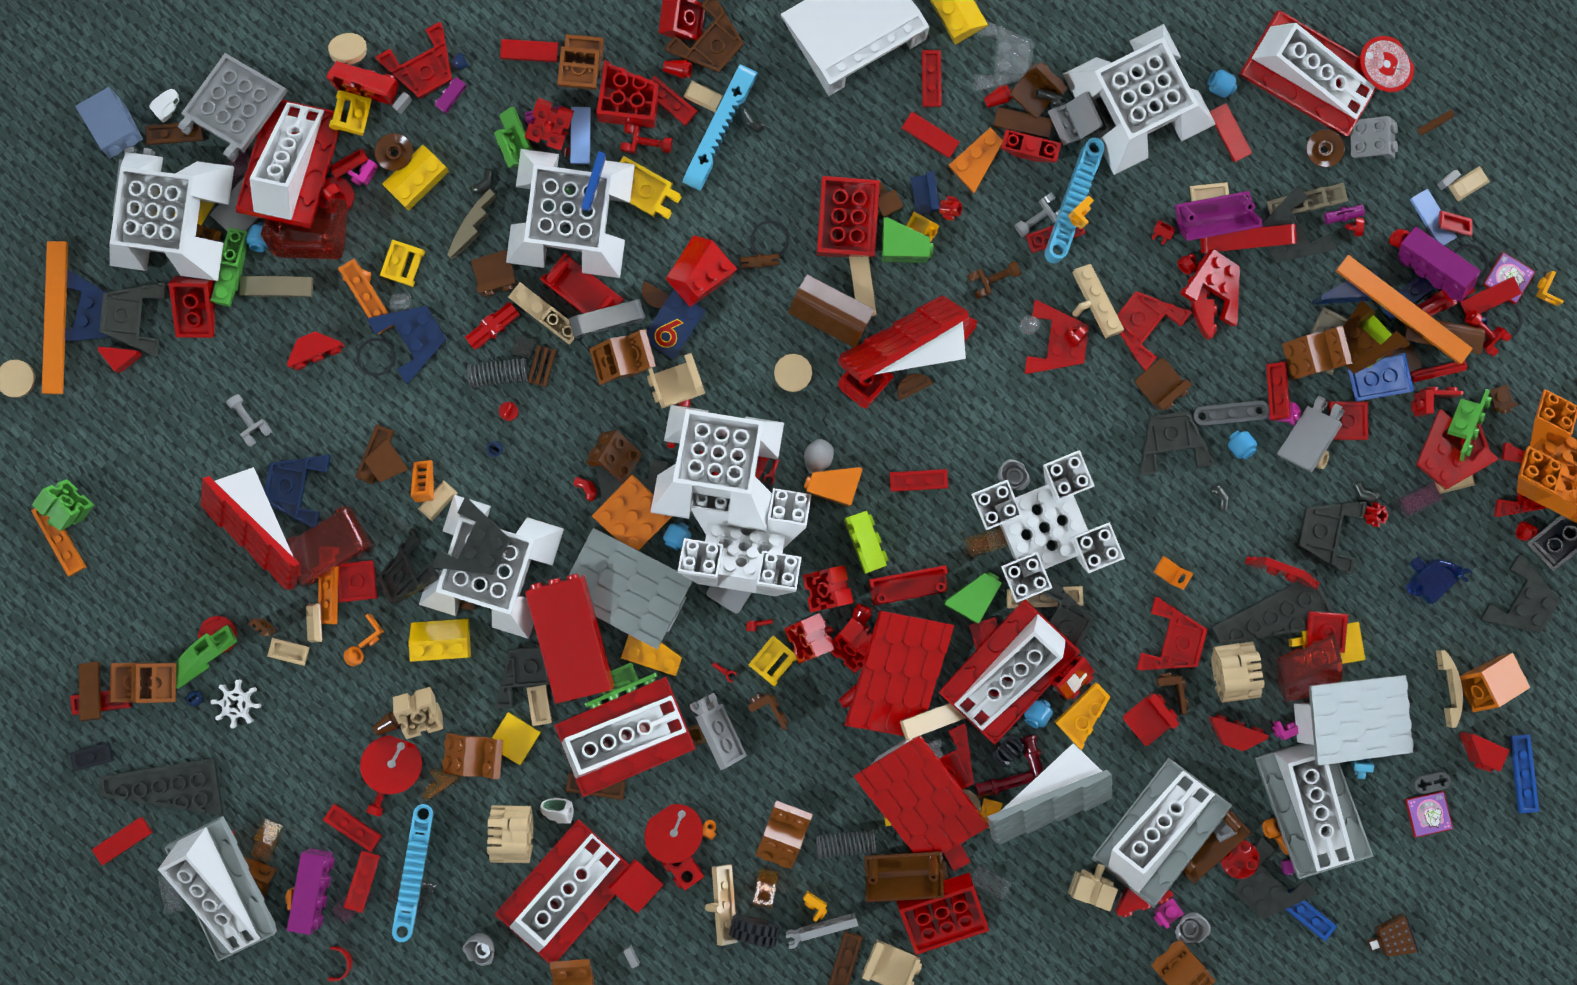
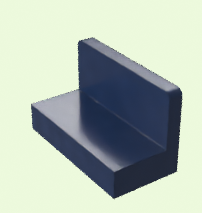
(925, 193)

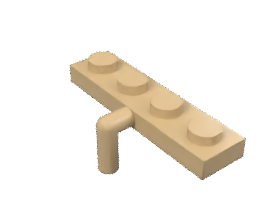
(1097, 301)
(723, 902)

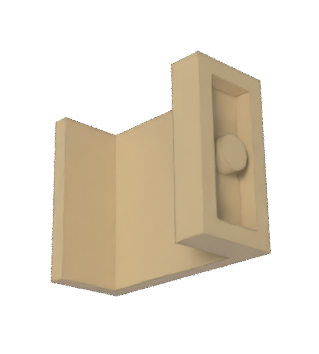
(676, 383)
(891, 965)

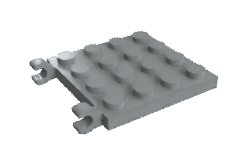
(233, 104)

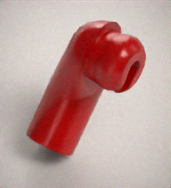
(588, 486)

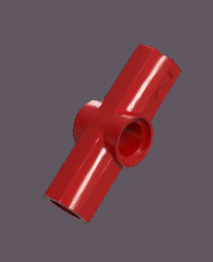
(1439, 302)
(492, 325)

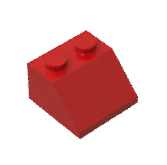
(682, 19)
(1484, 753)

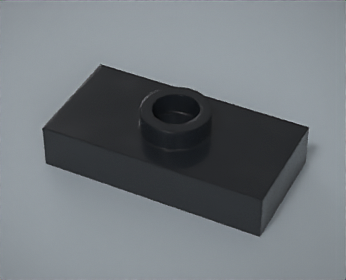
(91, 757)

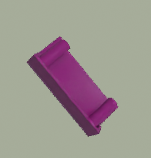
(1216, 216)

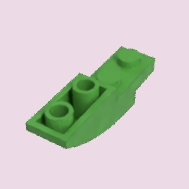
(231, 267)
(198, 655)

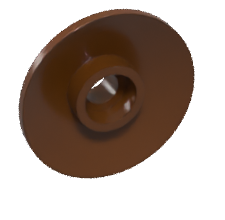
(1329, 140)
(387, 145)

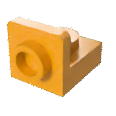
(1077, 215)
(923, 225)
(990, 807)
(814, 902)

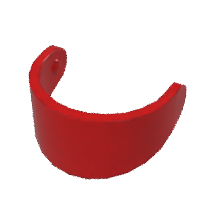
(349, 962)

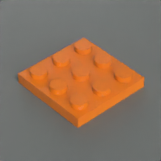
(629, 514)

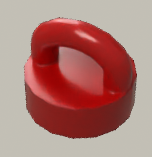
(1357, 227)
(1398, 237)
(1187, 264)
(1080, 334)
(508, 411)
(1525, 531)

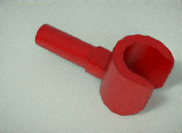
(772, 471)
(752, 625)
(724, 671)

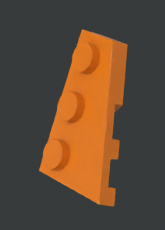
(976, 159)

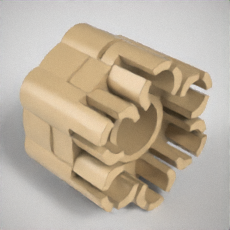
(1235, 672)
(511, 834)

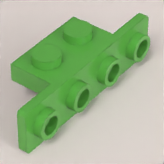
(512, 137)
(1466, 420)
(624, 679)

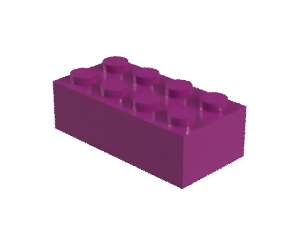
(1438, 264)
(310, 891)

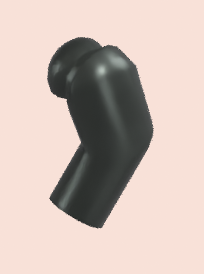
(1364, 495)
(1223, 496)

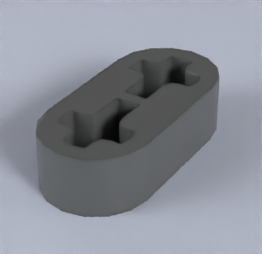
(1432, 787)

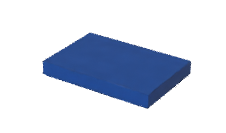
(1383, 379)

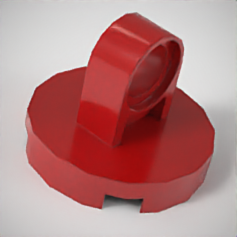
(334, 189)

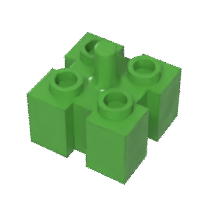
(62, 505)

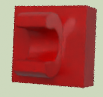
(1163, 229)

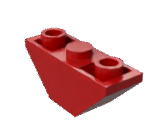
(1030, 147)
(313, 348)
(1235, 734)
(1130, 902)

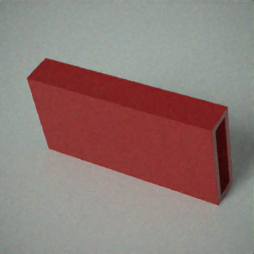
(569, 638)

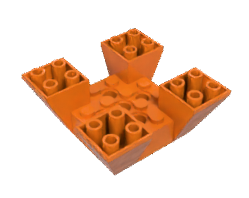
(1550, 461)

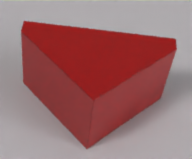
(119, 358)

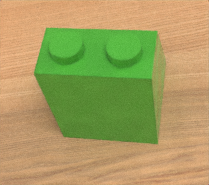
(904, 244)
(974, 597)

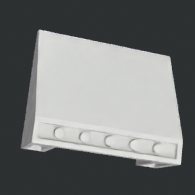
(852, 33)

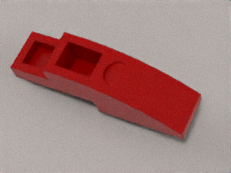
(1204, 312)

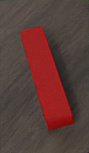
(1251, 238)

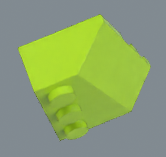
(866, 541)

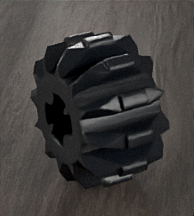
(1008, 751)

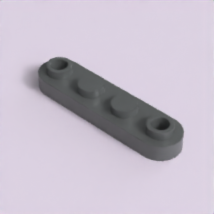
(1230, 413)

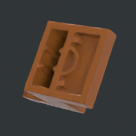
(580, 62)
(1317, 353)
(622, 357)
(143, 682)
(472, 755)
(783, 835)
(1181, 967)
(572, 972)

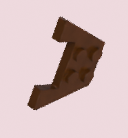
(715, 45)
(1363, 347)

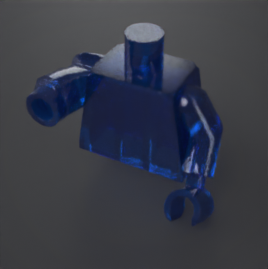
(1434, 578)

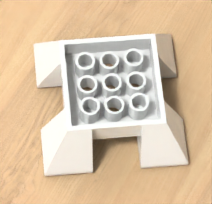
(1175, 103)
(174, 235)
(529, 240)
(736, 480)
(744, 556)
(1031, 557)
(501, 594)

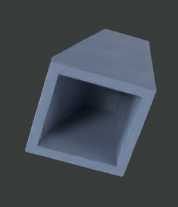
(109, 122)

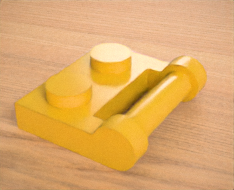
(356, 116)
(396, 261)
(768, 656)

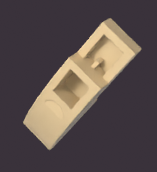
(542, 312)

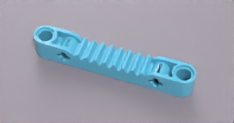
(741, 81)
(1076, 192)
(412, 873)

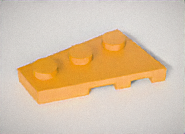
(660, 659)
(1081, 716)

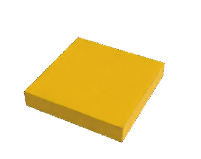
(517, 738)

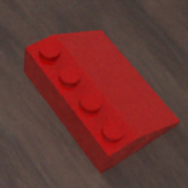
(847, 217)
(957, 915)

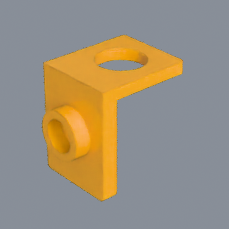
(1544, 285)

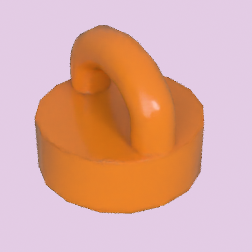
(353, 656)
(1271, 828)
(709, 833)

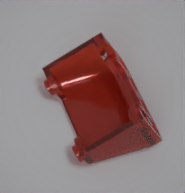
(322, 241)
(329, 545)

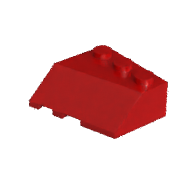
(363, 82)
(627, 98)
(700, 270)

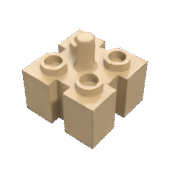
(417, 712)
(1093, 888)

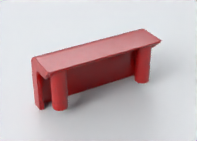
(579, 289)
(908, 585)

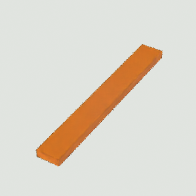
(1404, 309)
(55, 317)

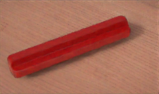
(1437, 371)

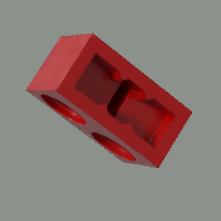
(686, 865)

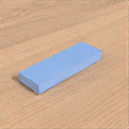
(580, 136)
(1428, 211)

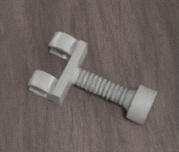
(1023, 227)
(236, 402)

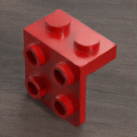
(1424, 400)
(1150, 718)

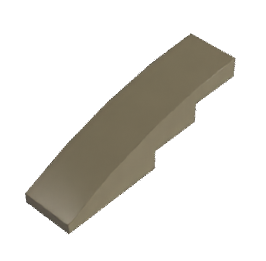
(1317, 199)
(467, 232)
(276, 286)

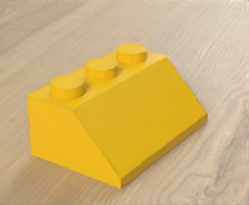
(959, 18)
(417, 178)
(439, 640)

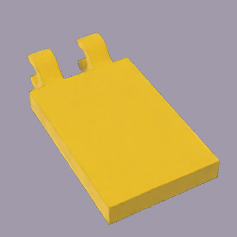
(650, 191)
(1354, 647)

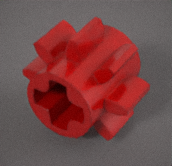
(950, 208)
(1376, 514)

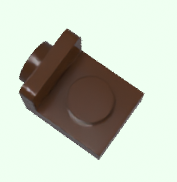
(1502, 399)

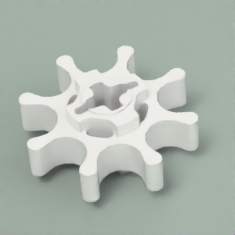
(243, 705)

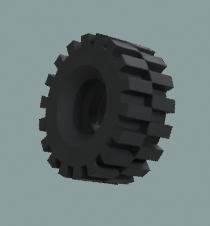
(754, 931)

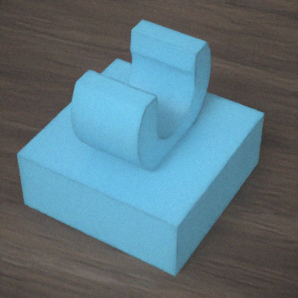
(1361, 767)

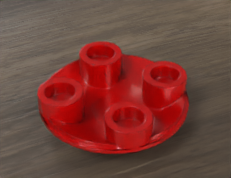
(1241, 861)

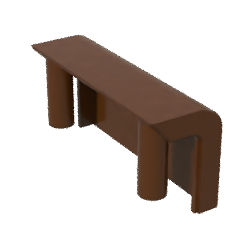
(830, 311)
(1471, 335)
(1214, 851)
(904, 876)

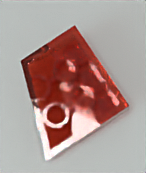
(1311, 666)

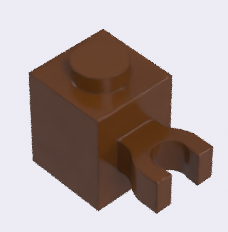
(888, 203)

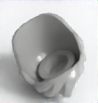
(818, 456)
(1015, 473)
(1192, 928)
(479, 949)

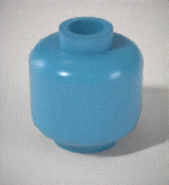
(1222, 83)
(254, 238)
(1242, 444)
(675, 535)
(1038, 714)

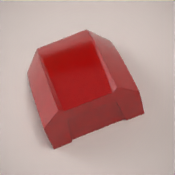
(866, 391)

